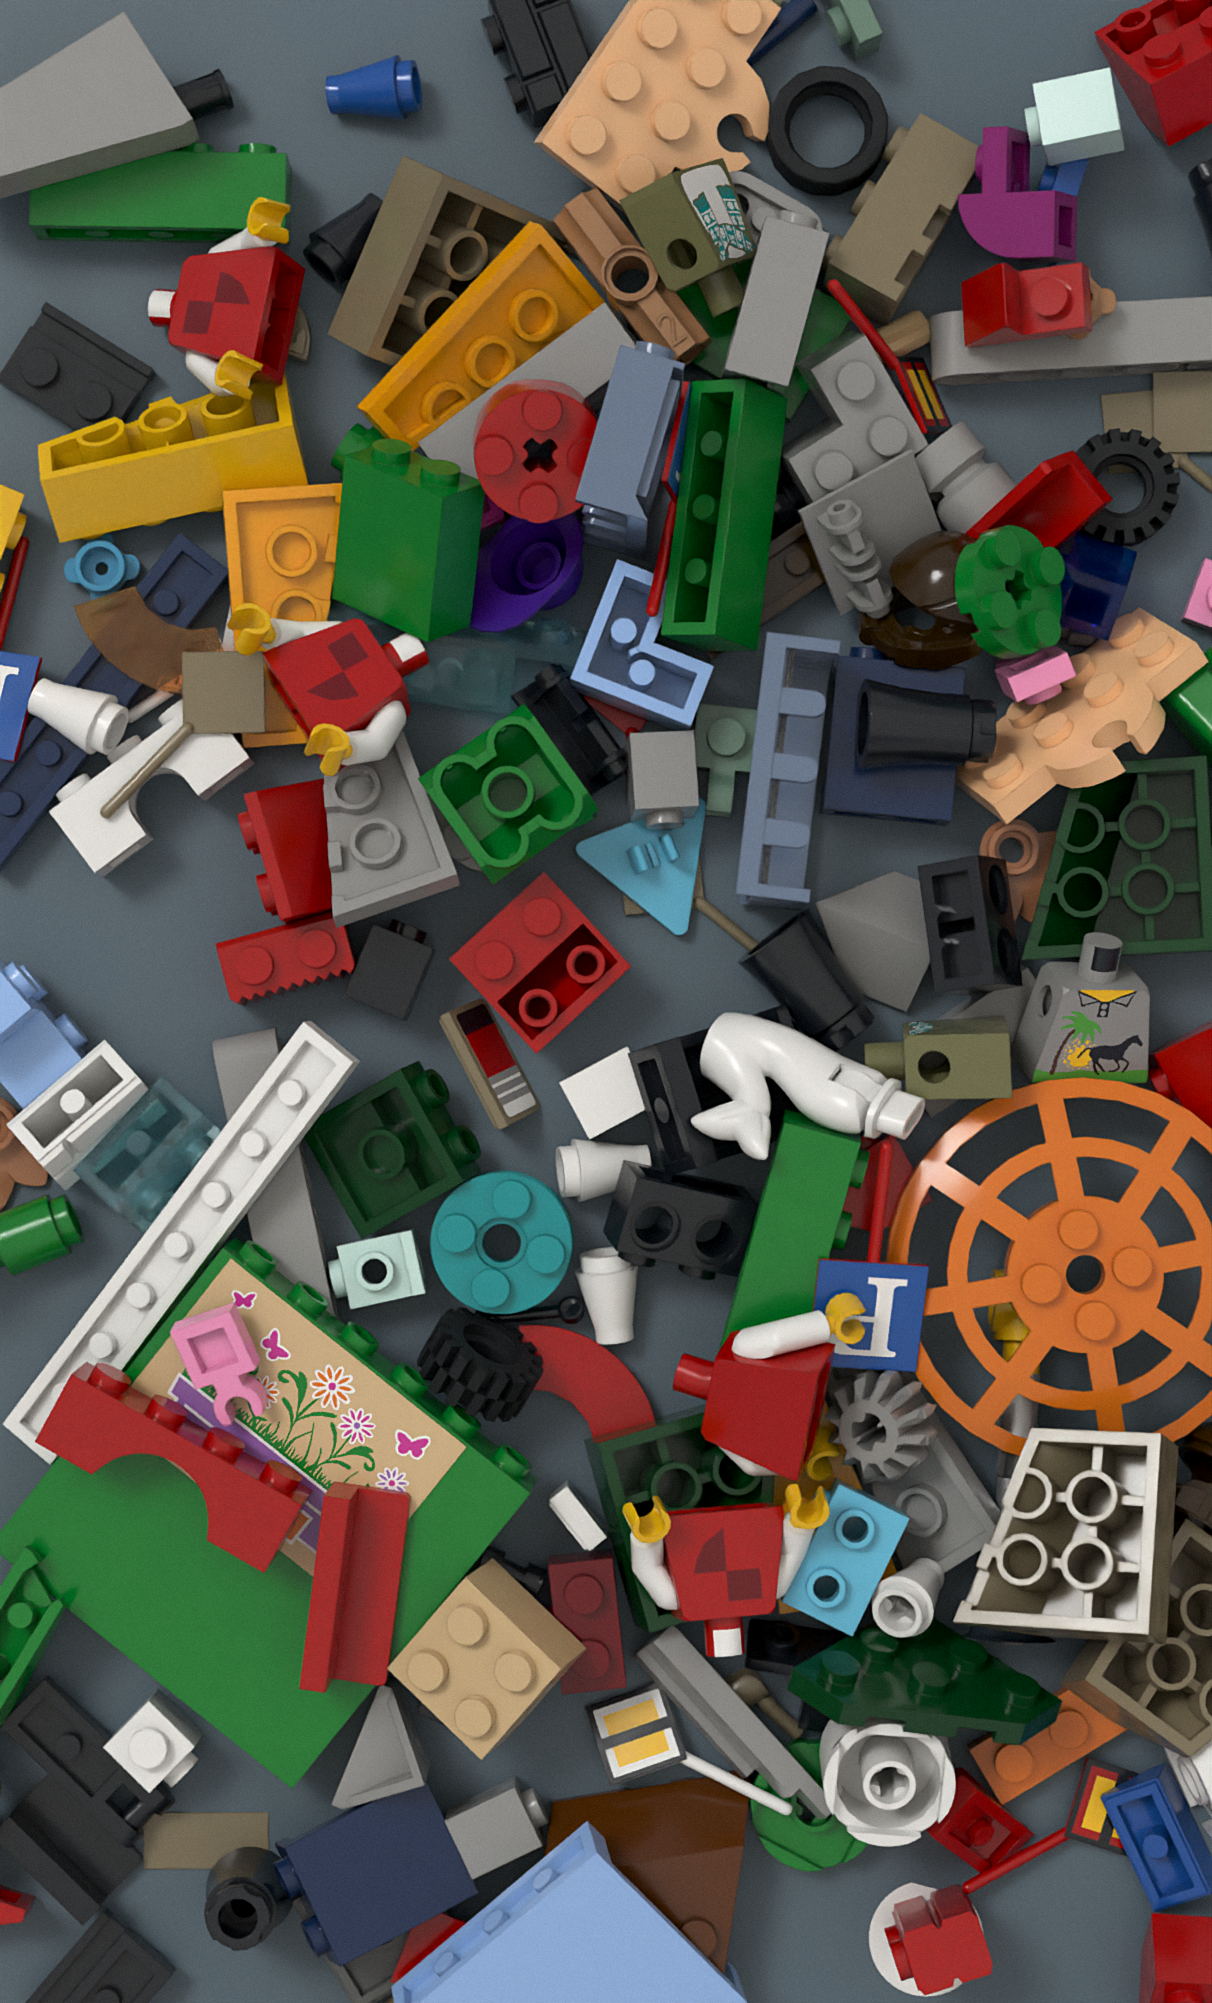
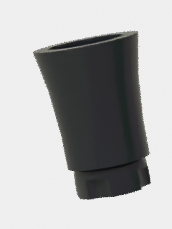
(921, 727)
(810, 981)
(249, 1876)

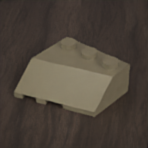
(422, 256)
(1081, 1540)
(1160, 1687)

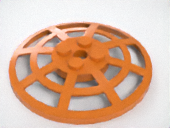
(1047, 1244)

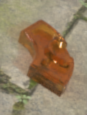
(141, 641)

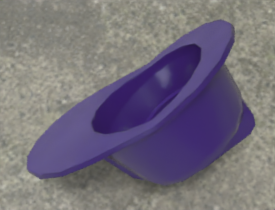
(526, 572)

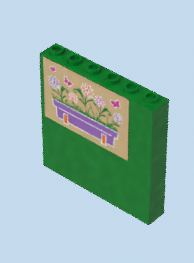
(205, 1624)

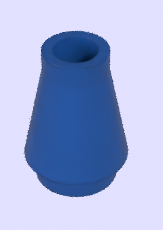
(378, 89)

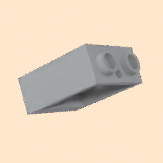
(776, 301)

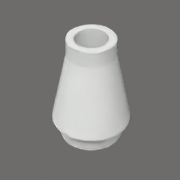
(81, 715)
(593, 1167)
(609, 1293)
(907, 1600)

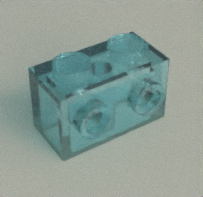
(148, 1154)

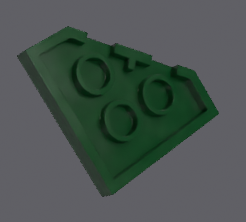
(925, 1682)

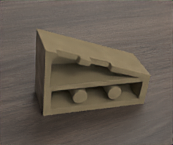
(900, 217)

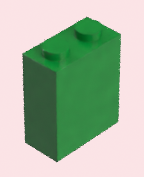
(408, 539)

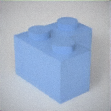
(627, 667)
(33, 1043)

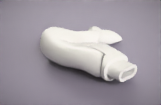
(815, 1078)

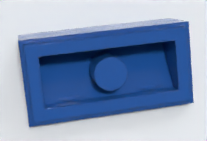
(1160, 1838)

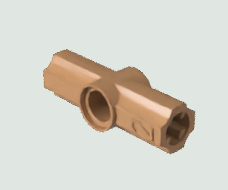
(611, 249)

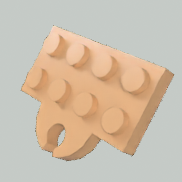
(660, 92)
(1075, 732)

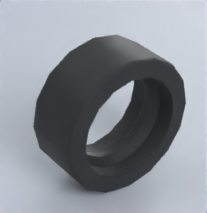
(833, 82)

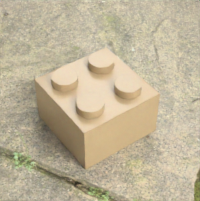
(486, 1658)

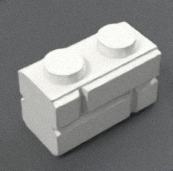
(78, 1112)

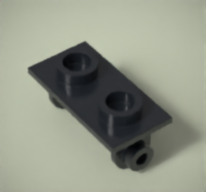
(573, 728)

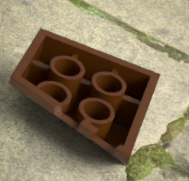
(673, 1844)

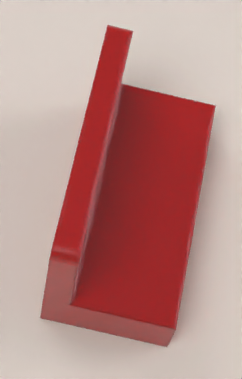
(1049, 502)

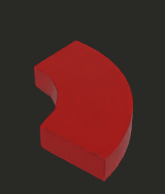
(588, 1378)

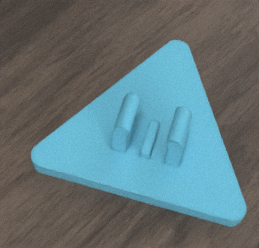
(651, 866)

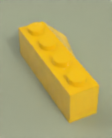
(170, 461)

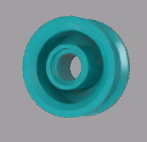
(492, 1282)

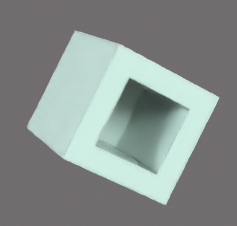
(1075, 117)

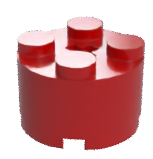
(536, 410)

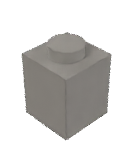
(661, 778)
(497, 1826)

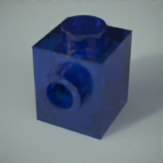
(1094, 585)

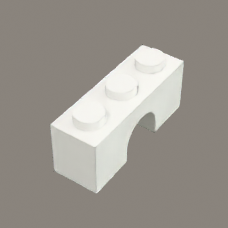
(202, 759)

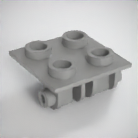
(864, 528)

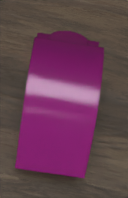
(1008, 215)

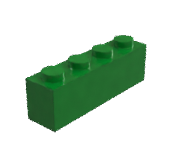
(164, 197)
(724, 515)
(796, 1221)

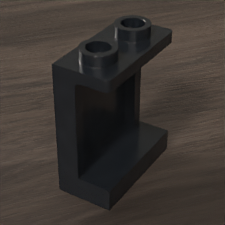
(677, 1091)

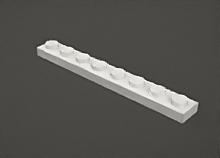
(194, 1221)

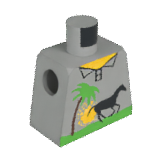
(1086, 1018)

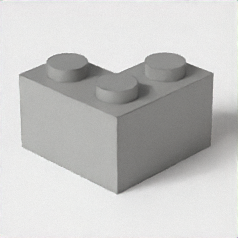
(863, 422)

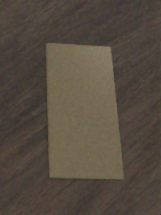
(200, 1838)

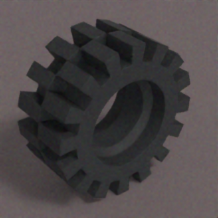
(1157, 476)
(480, 1364)

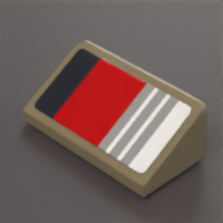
(489, 1063)

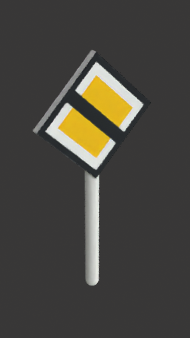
(641, 1736)

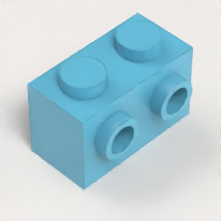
(846, 1557)

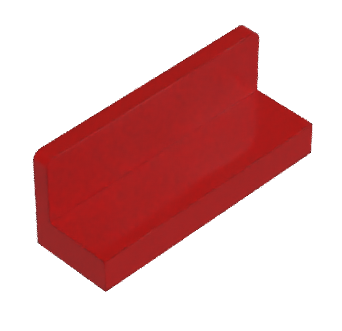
(355, 1586)

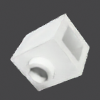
(155, 1743)

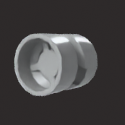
(961, 479)

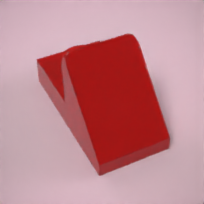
(1025, 304)
(979, 1826)

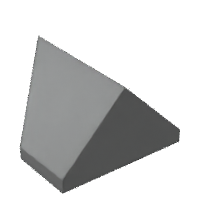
(880, 937)
(387, 1752)

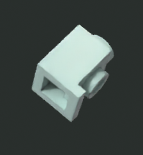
(403, 1264)

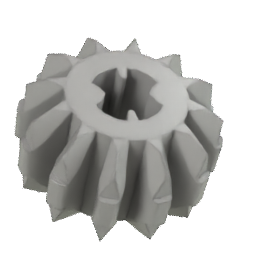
(866, 1440)

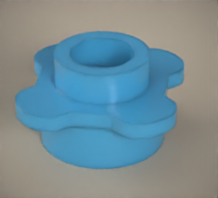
(97, 551)

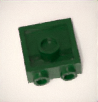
(393, 1148)

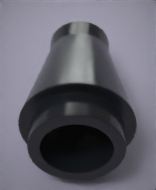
(339, 243)

